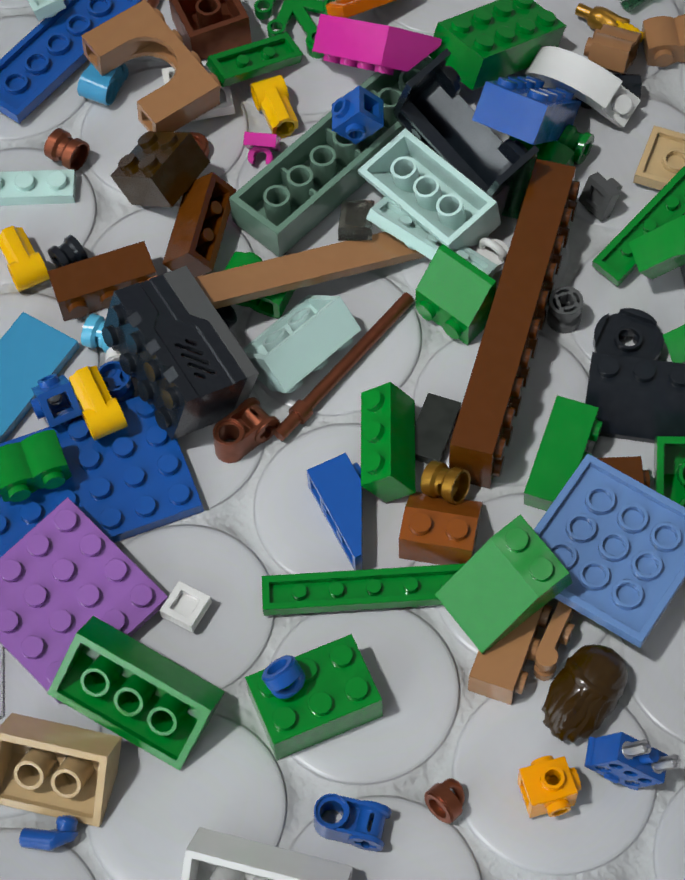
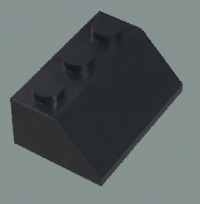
(637, 396)

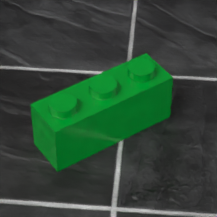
(388, 442)
(561, 450)

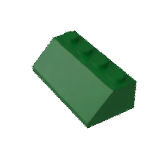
(135, 692)

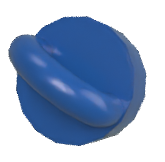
(283, 673)

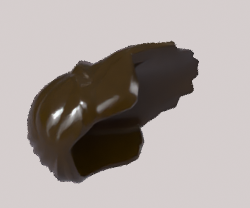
(585, 692)

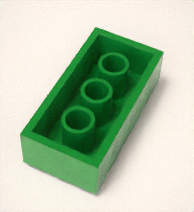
(496, 39)

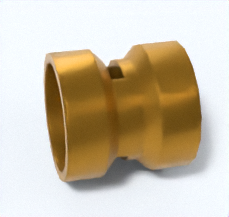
(445, 482)

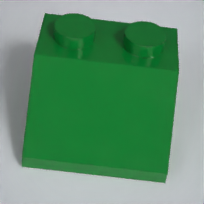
(455, 295)

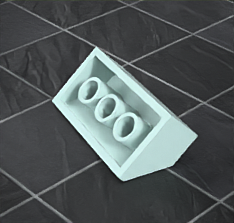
(432, 192)

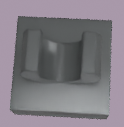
(600, 195)

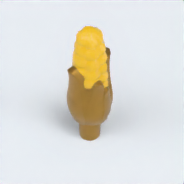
(598, 16)

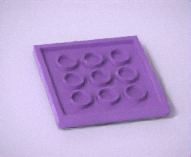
(59, 581)

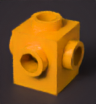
(549, 786)

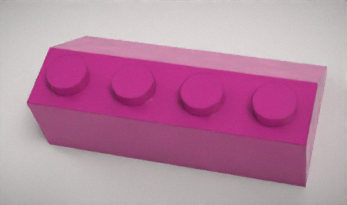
(371, 45)

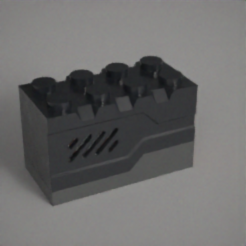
(178, 352)

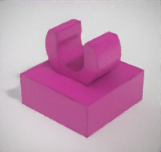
(261, 143)

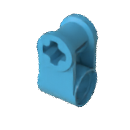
(102, 88)

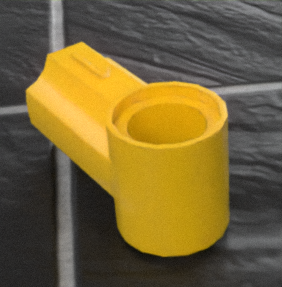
(273, 100)
(23, 263)
(100, 410)

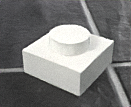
(185, 606)

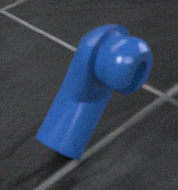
(50, 839)

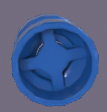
(117, 382)

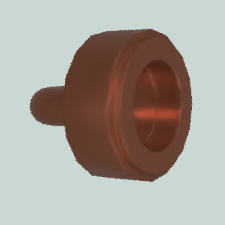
(443, 802)

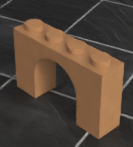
(145, 33)

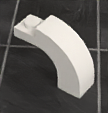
(587, 82)

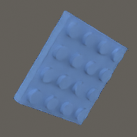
(618, 546)

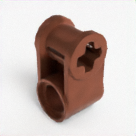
(247, 426)

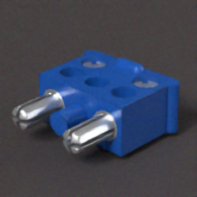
(628, 760)

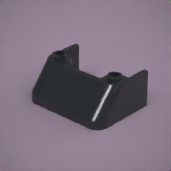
(444, 122)

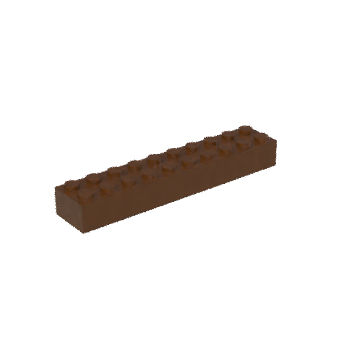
(514, 323)

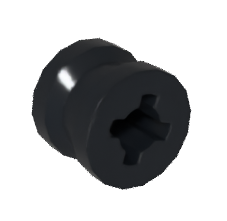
(68, 252)

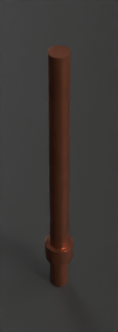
(303, 409)

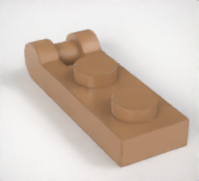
(557, 632)

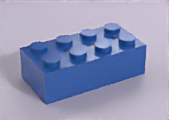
(526, 109)

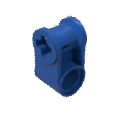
(354, 822)

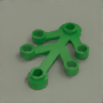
(298, 9)

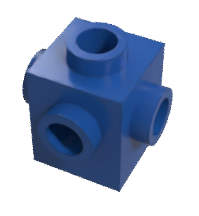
(357, 114)
(59, 412)

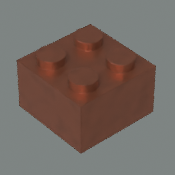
(211, 25)

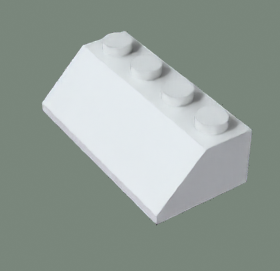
(228, 857)

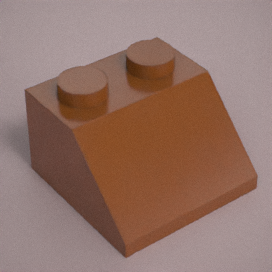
(439, 530)

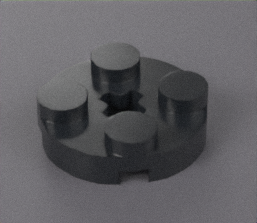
(632, 323)

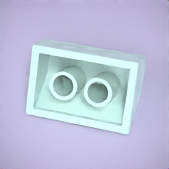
(301, 341)

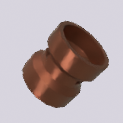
(66, 149)

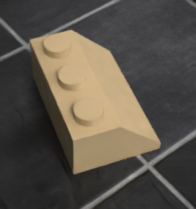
(57, 768)

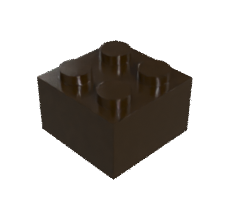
(160, 168)

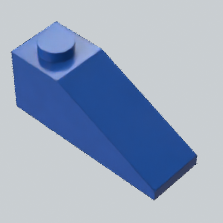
(340, 498)

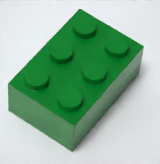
(332, 701)

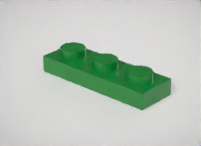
(254, 59)

